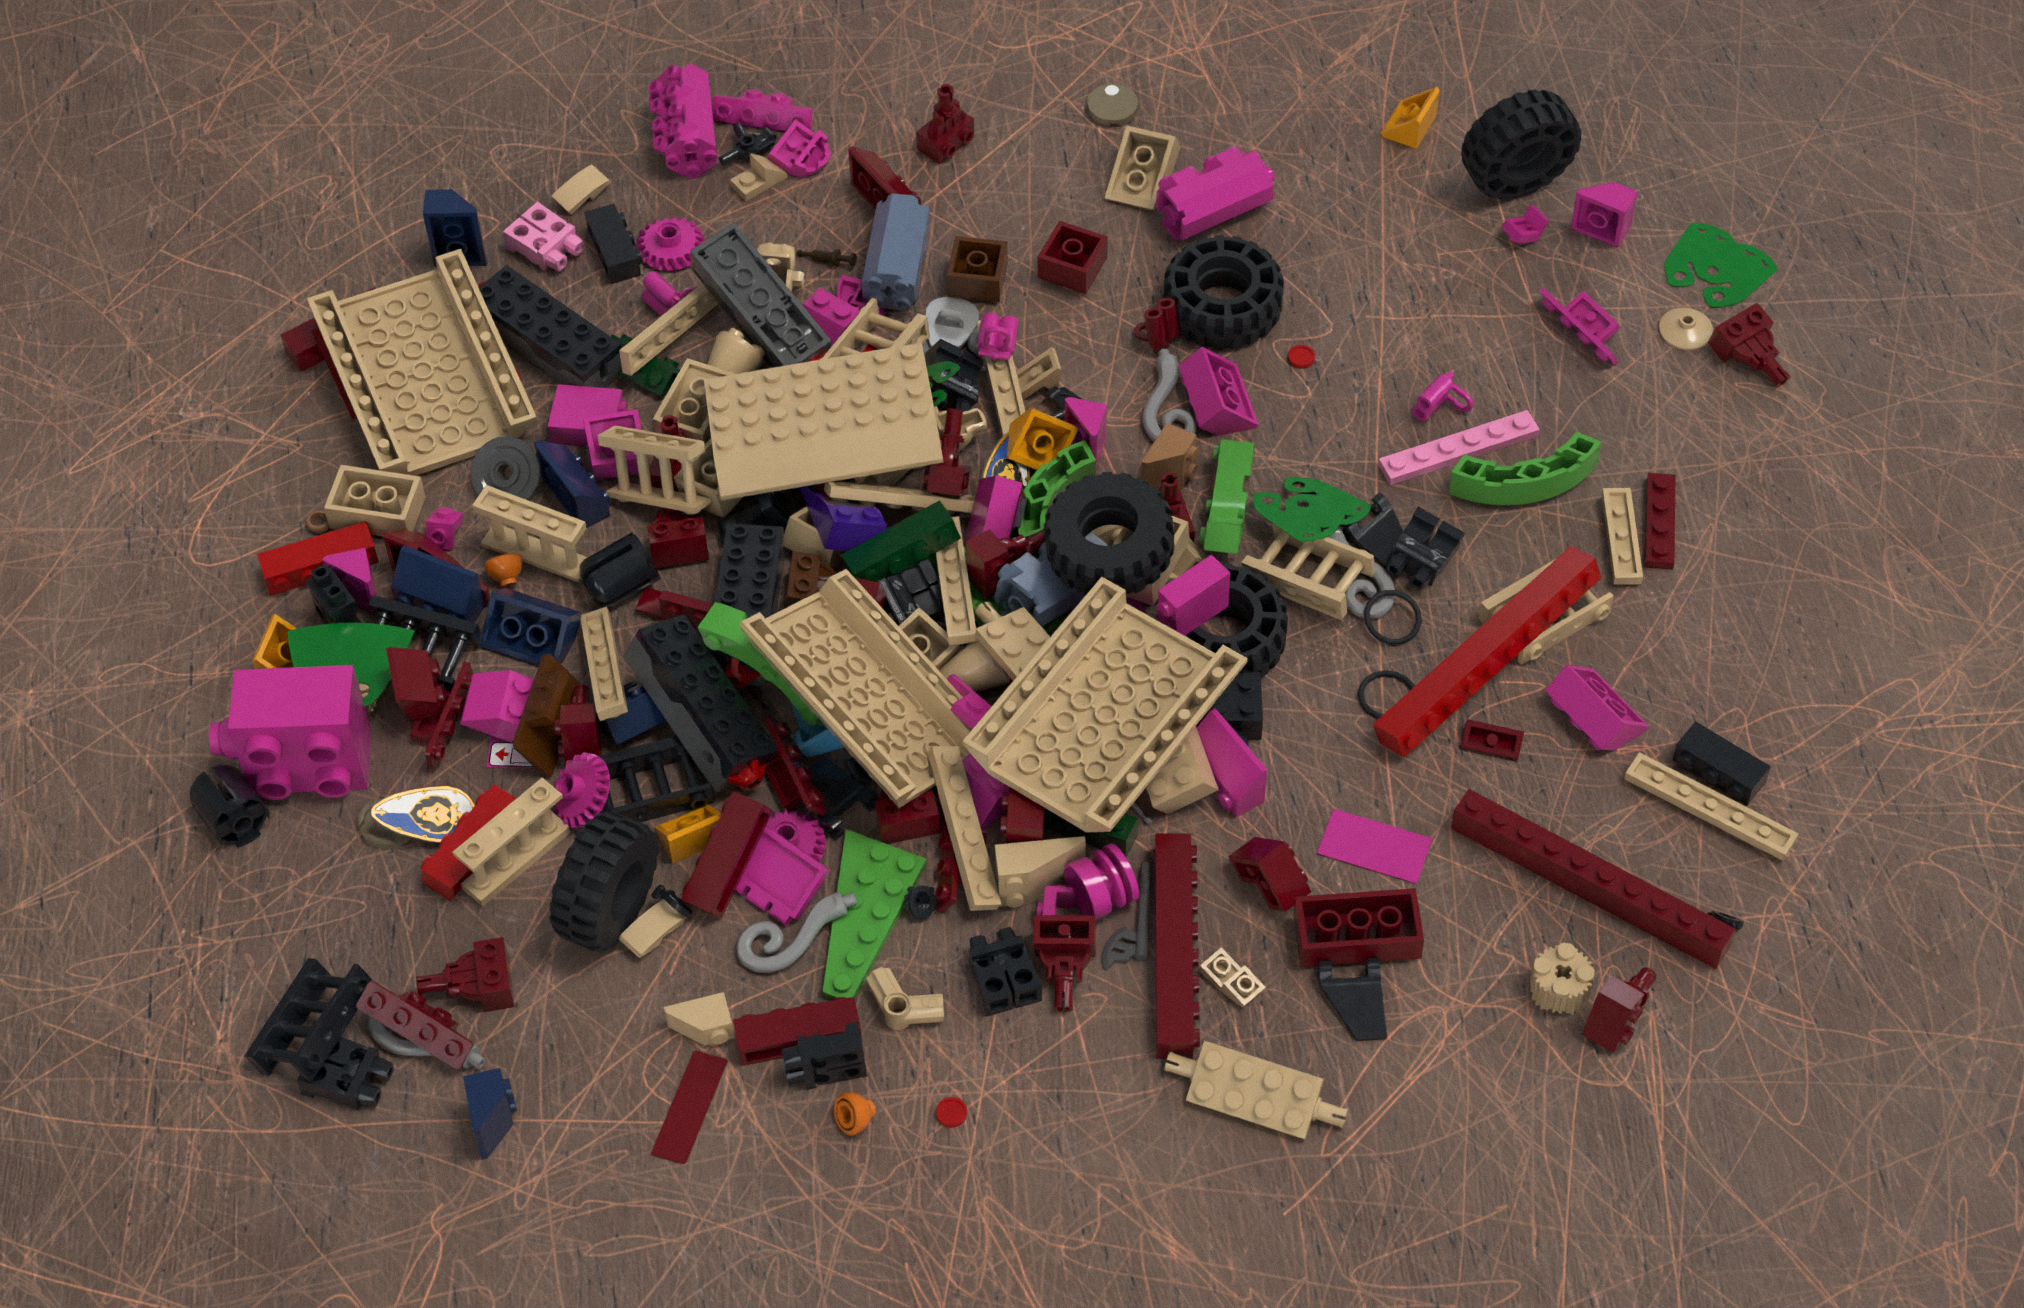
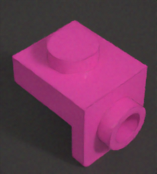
(1526, 228)
(442, 526)
(1055, 897)

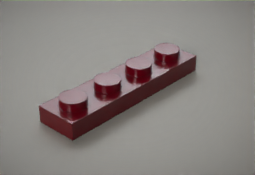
(1660, 521)

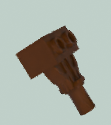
(805, 577)

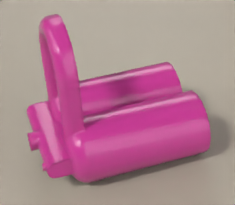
(661, 294)
(997, 336)
(1436, 394)

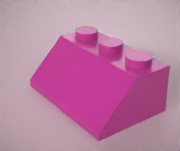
(1217, 393)
(1595, 708)
(1234, 766)

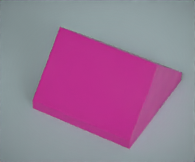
(1091, 421)
(355, 574)

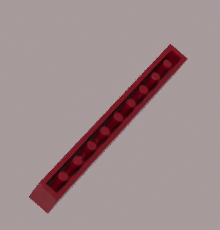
(1593, 878)

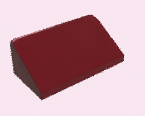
(1492, 739)

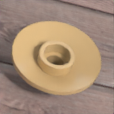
(1685, 329)

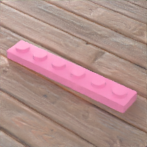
(1451, 448)

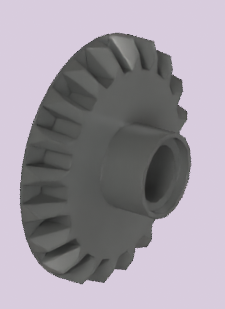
(495, 457)

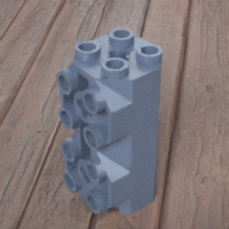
(896, 252)
(1033, 585)

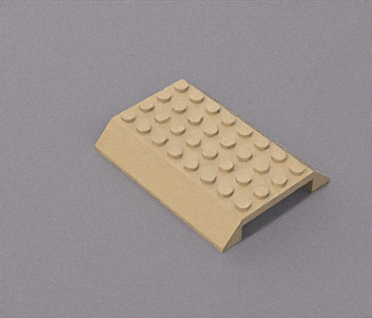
(424, 368)
(822, 421)
(863, 682)
(1100, 710)

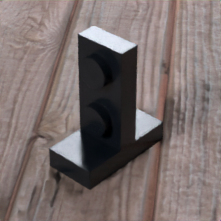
(766, 513)

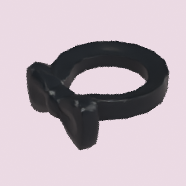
(671, 898)

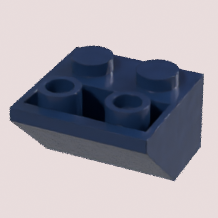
(640, 717)

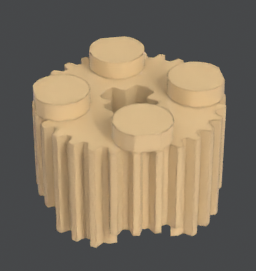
(1561, 979)

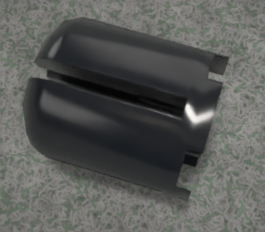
(618, 571)
(226, 806)

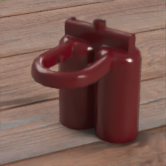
(1160, 324)

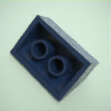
(453, 226)
(571, 483)
(437, 585)
(528, 626)

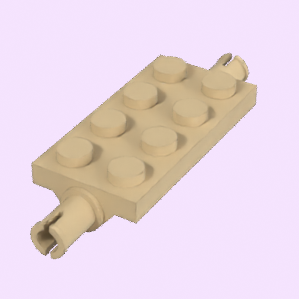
(1010, 638)
(1255, 1090)

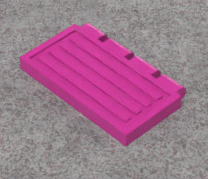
(782, 877)

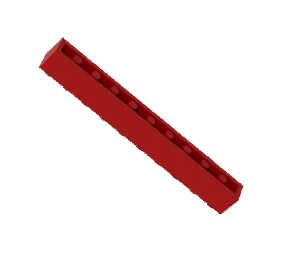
(1487, 651)

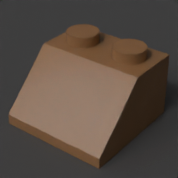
(1171, 452)

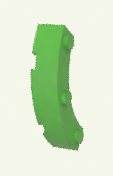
(1050, 480)
(1526, 480)
(1229, 501)
(722, 632)

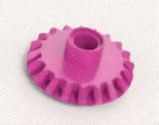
(668, 243)
(584, 789)
(802, 830)

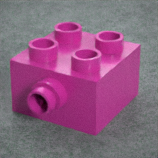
(297, 731)

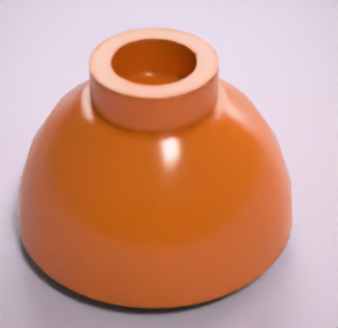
(504, 568)
(853, 1112)

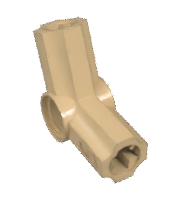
(891, 997)

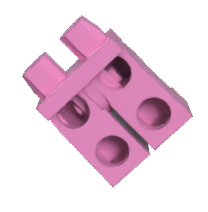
(543, 239)

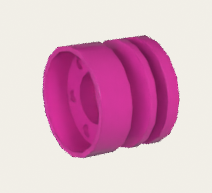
(1102, 881)

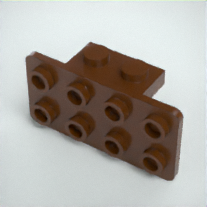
(536, 731)

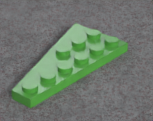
(879, 881)

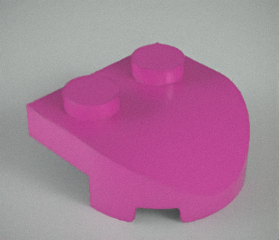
(801, 151)

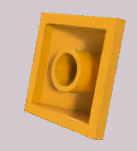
(1412, 118)
(1038, 438)
(274, 646)
(688, 832)

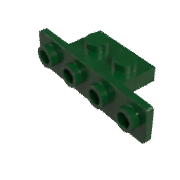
(655, 374)

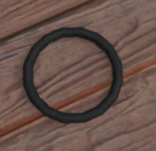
(1373, 599)
(1366, 707)

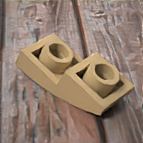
(583, 185)
(651, 927)
(1232, 980)

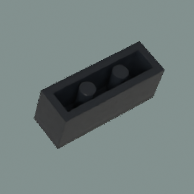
(613, 243)
(1721, 763)

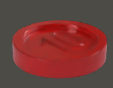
(1301, 356)
(951, 1112)

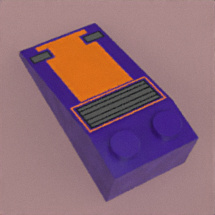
(841, 523)

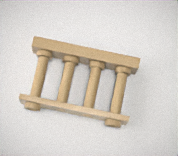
(858, 331)
(663, 448)
(534, 519)
(1310, 591)
(1574, 621)
(511, 859)

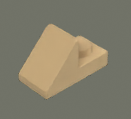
(758, 178)
(1039, 372)

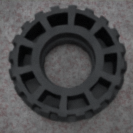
(1521, 144)
(1230, 264)
(1102, 502)
(1264, 614)
(603, 881)

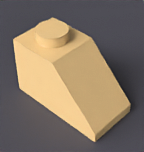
(702, 1019)

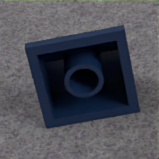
(490, 1108)

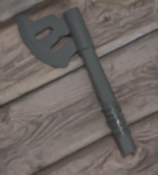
(1139, 937)

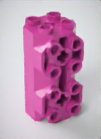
(684, 120)
(1224, 189)

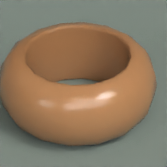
(320, 528)

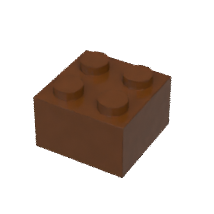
(977, 269)

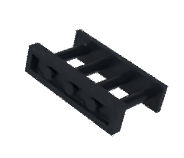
(435, 624)
(655, 757)
(292, 1011)

